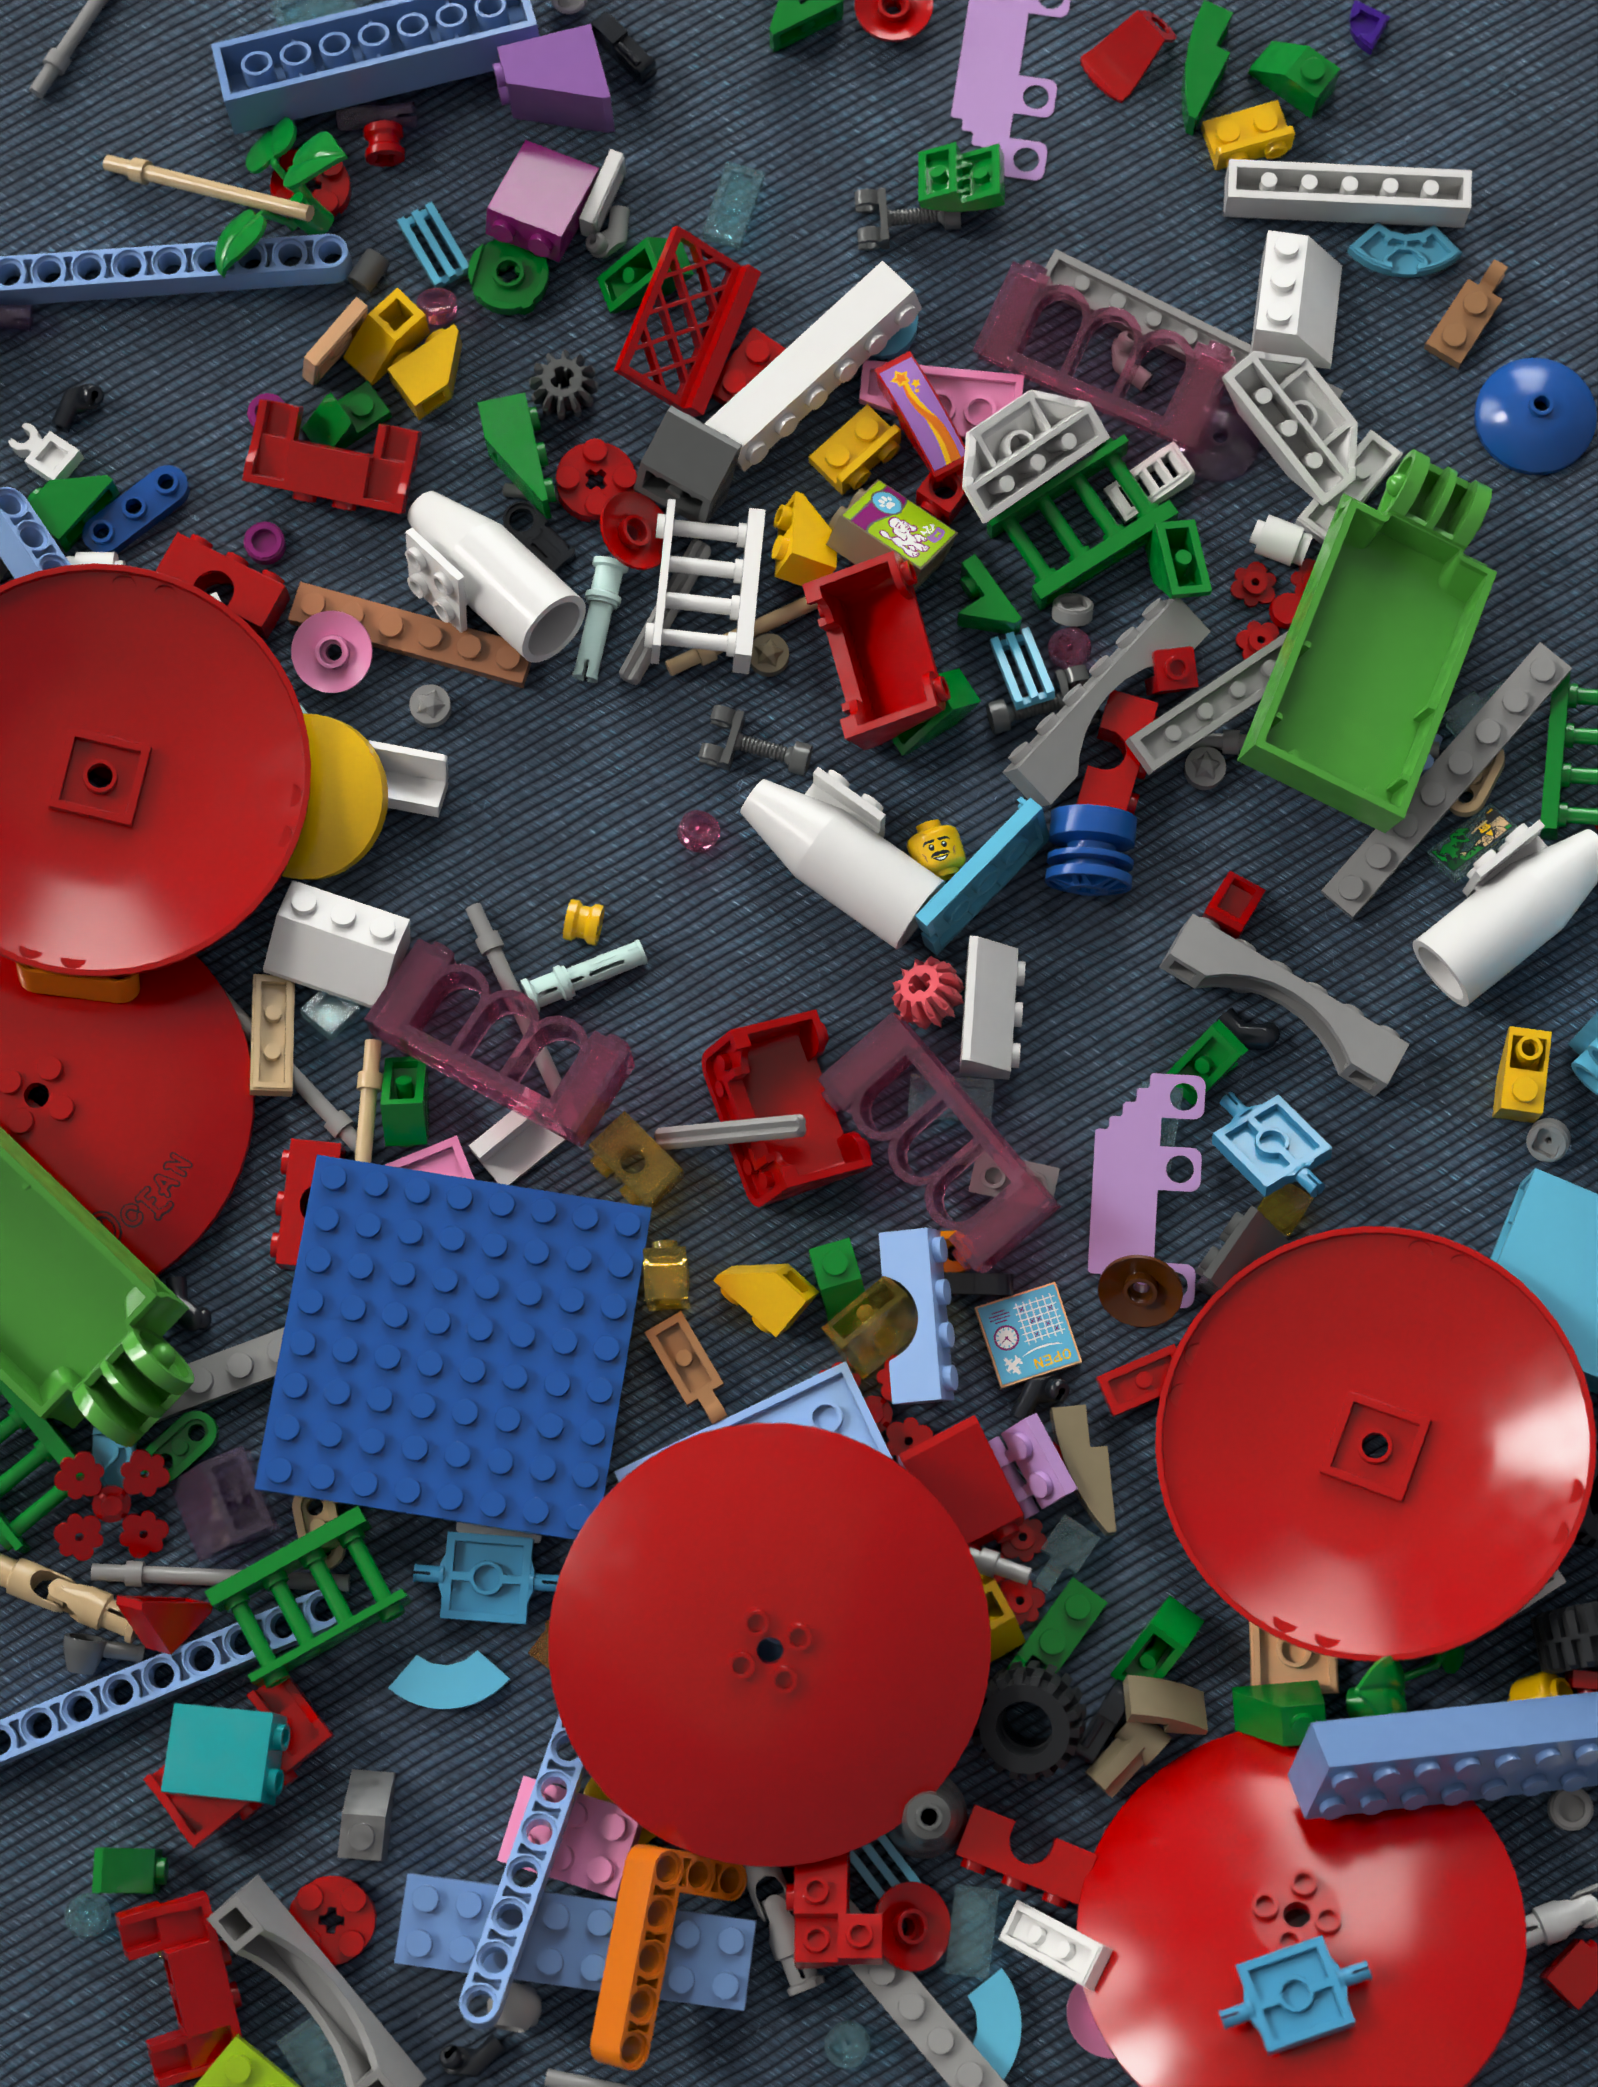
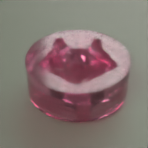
(437, 305)
(1069, 647)
(698, 831)

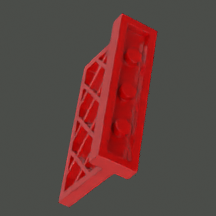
(718, 330)

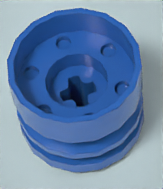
(1091, 850)

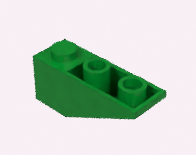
(512, 447)

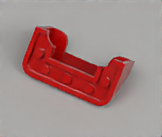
(878, 648)
(772, 1073)

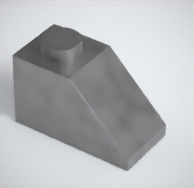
(367, 1815)

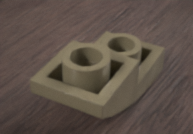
(1166, 1703)

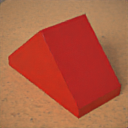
(1234, 904)
(163, 1621)

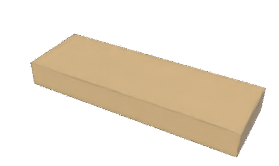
(272, 1036)

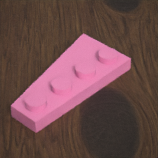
(965, 394)

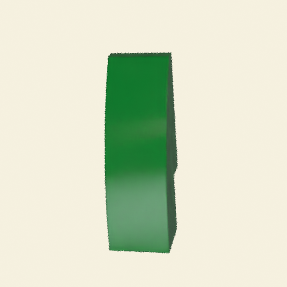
(1204, 62)

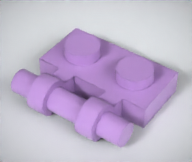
(1037, 1460)

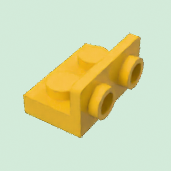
(1248, 135)
(856, 449)

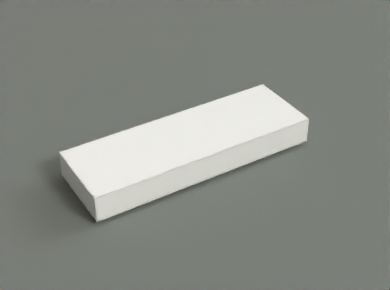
(1373, 463)
(1055, 1945)

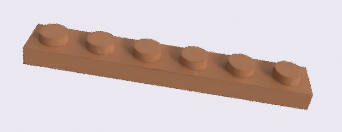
(418, 635)

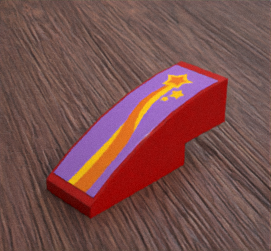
(921, 415)

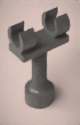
(873, 237)
(1002, 715)
(796, 757)

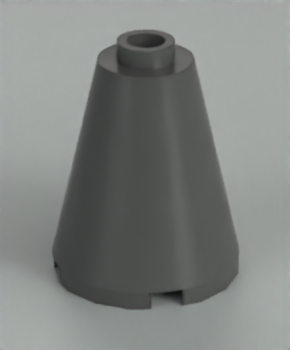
(932, 1840)

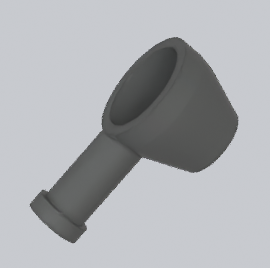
(85, 1652)

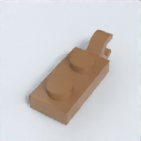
(1467, 317)
(687, 1364)

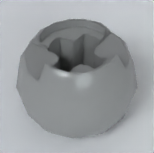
(520, 2010)

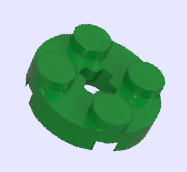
(502, 297)

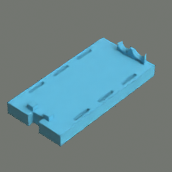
(983, 876)

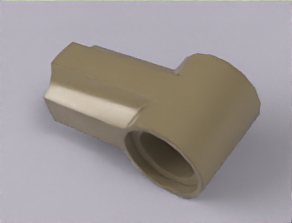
(1133, 1746)

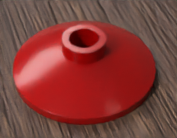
(893, 27)
(629, 530)
(926, 1922)

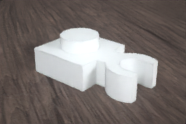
(47, 457)

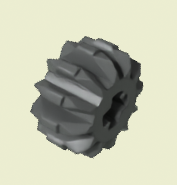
(557, 371)

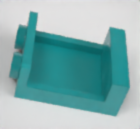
(225, 1753)

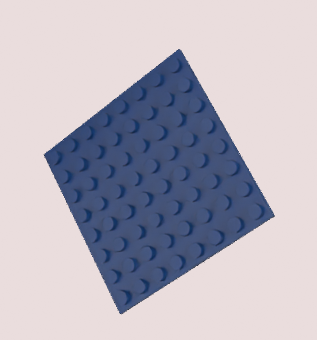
(454, 1348)

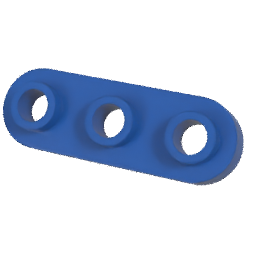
(128, 527)

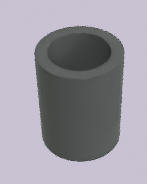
(368, 271)

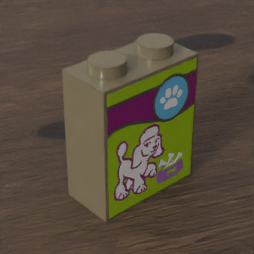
(885, 522)

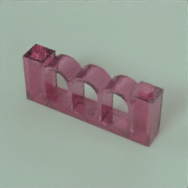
(1015, 314)
(432, 974)
(870, 1068)

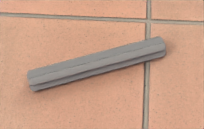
(640, 656)
(731, 1132)

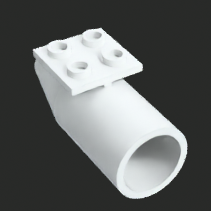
(478, 563)
(839, 851)
(1516, 907)

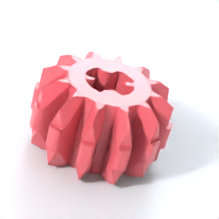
(928, 992)

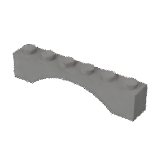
(1052, 758)
(1358, 1047)
(266, 1933)

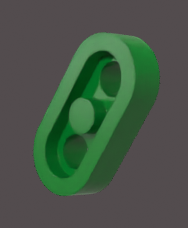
(179, 1445)

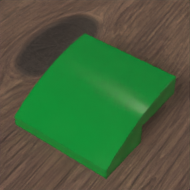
(959, 180)

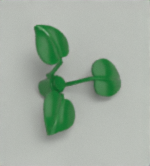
(310, 160)
(1384, 1683)

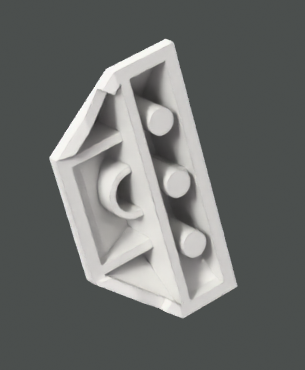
(1296, 420)
(1026, 448)

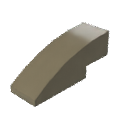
(1085, 1464)

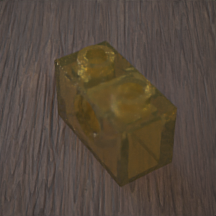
(627, 1138)
(666, 1276)
(873, 1326)

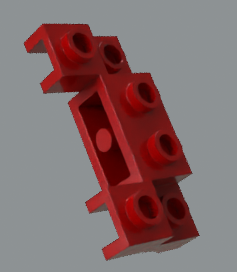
(330, 472)
(203, 1816)
(823, 1922)
(196, 1979)

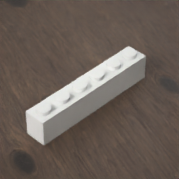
(1347, 193)
(817, 363)

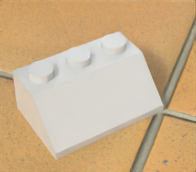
(1296, 299)
(336, 944)
(991, 1010)

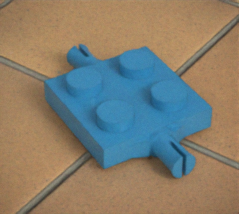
(1271, 1145)
(486, 1578)
(1295, 1995)

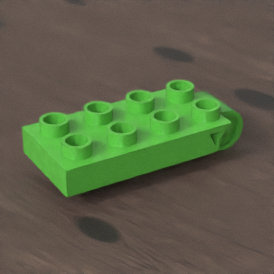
(1376, 646)
(80, 1311)

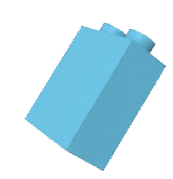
(1554, 1252)

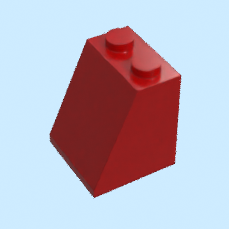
(967, 1482)

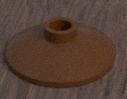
(1138, 1303)

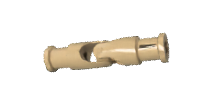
(82, 1602)

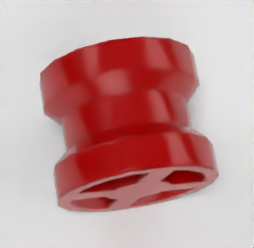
(384, 143)

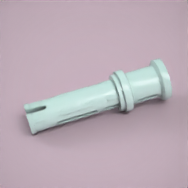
(602, 600)
(561, 982)

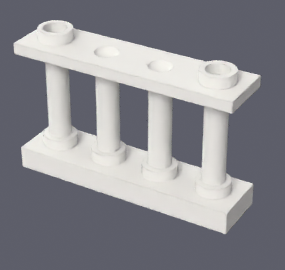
(743, 572)

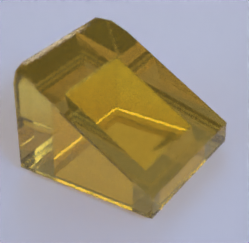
(1285, 1207)

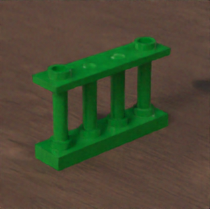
(1083, 561)
(1562, 774)
(49, 1446)
(273, 1574)

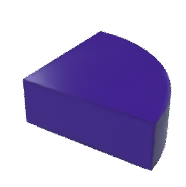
(1367, 26)

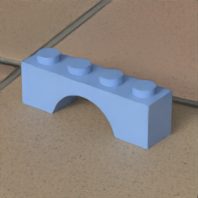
(925, 1368)

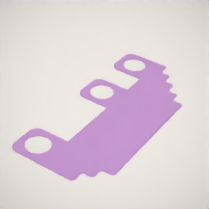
(990, 82)
(1132, 1169)

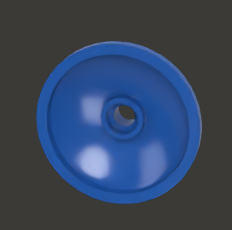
(1531, 438)

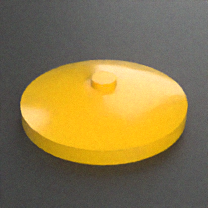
(344, 801)

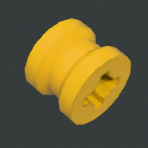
(583, 922)

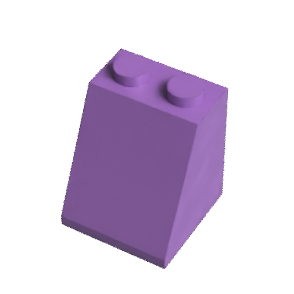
(556, 80)

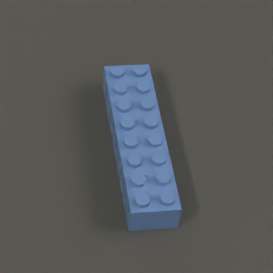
(363, 56)
(1447, 1756)
(571, 1940)

